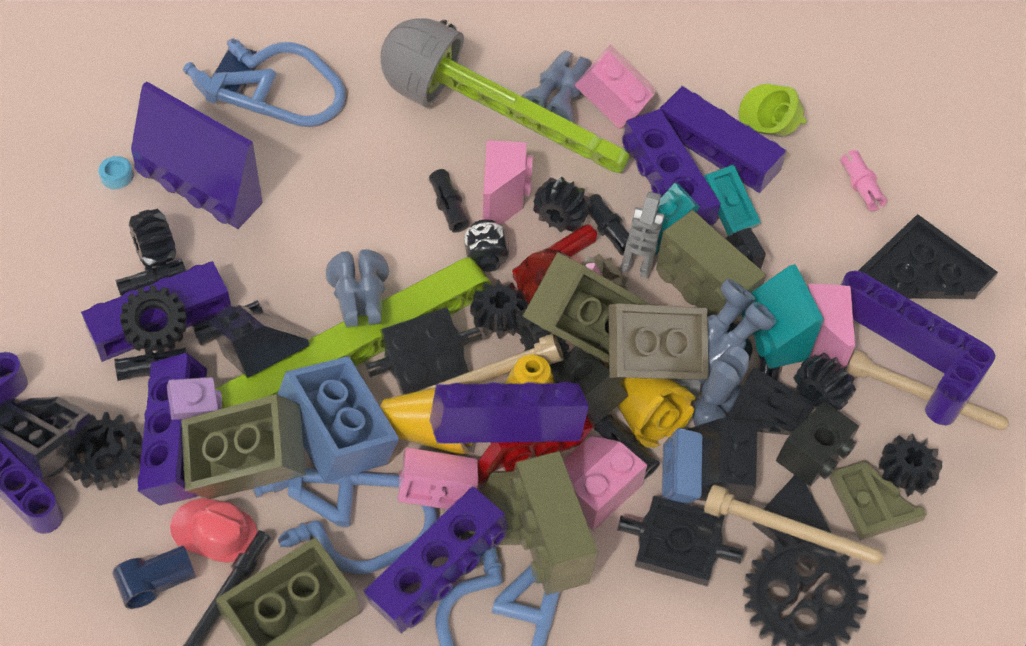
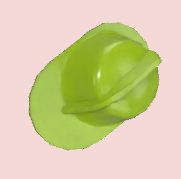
(772, 109)

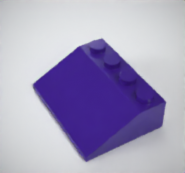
(195, 157)

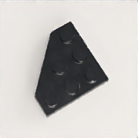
(928, 265)

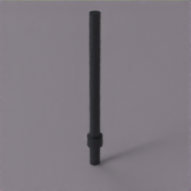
(243, 568)

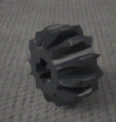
(561, 204)
(152, 238)
(497, 308)
(824, 380)
(910, 464)

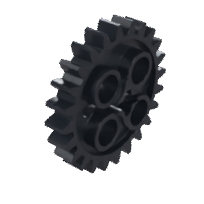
(780, 571)

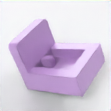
(192, 397)

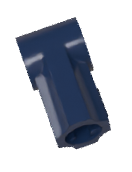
(143, 579)

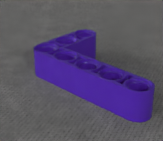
(927, 337)
(13, 472)

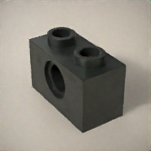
(594, 378)
(817, 444)

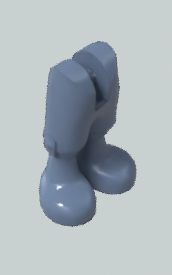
(561, 77)
(363, 296)
(737, 301)
(721, 386)

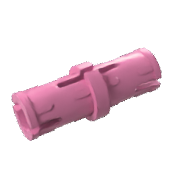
(863, 180)

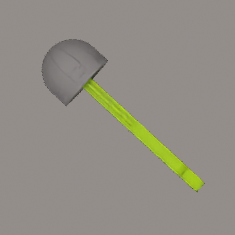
(422, 59)

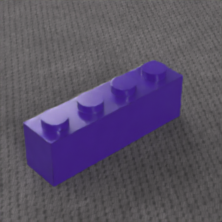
(723, 139)
(198, 288)
(508, 412)

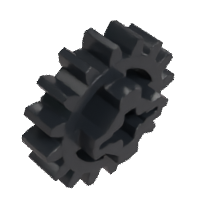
(104, 452)

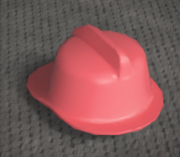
(213, 529)

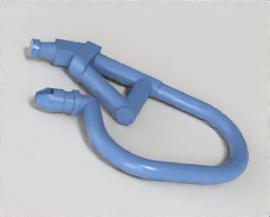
(214, 89)
(339, 516)
(503, 603)

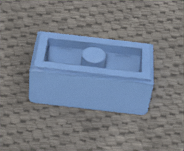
(682, 466)

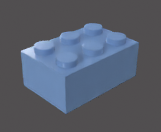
(339, 419)

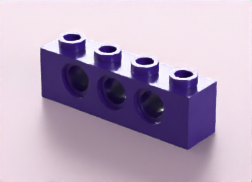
(666, 161)
(162, 446)
(441, 539)

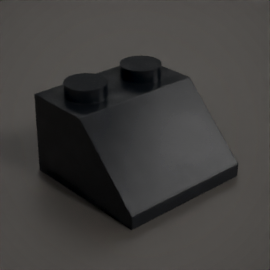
(254, 338)
(729, 457)

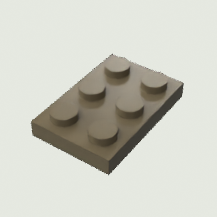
(658, 342)

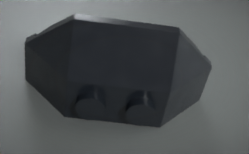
(43, 432)

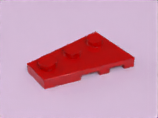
(506, 454)

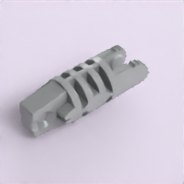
(644, 234)

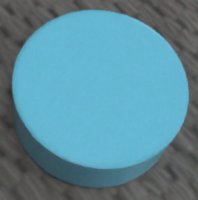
(115, 172)

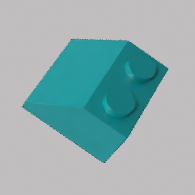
(796, 319)

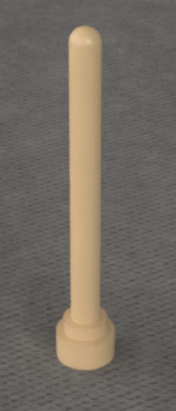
(547, 348)
(862, 366)
(721, 502)

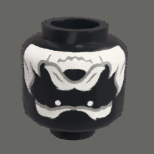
(487, 244)

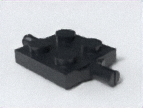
(424, 351)
(679, 541)

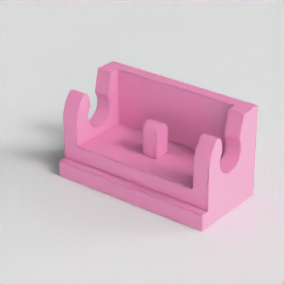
(435, 478)

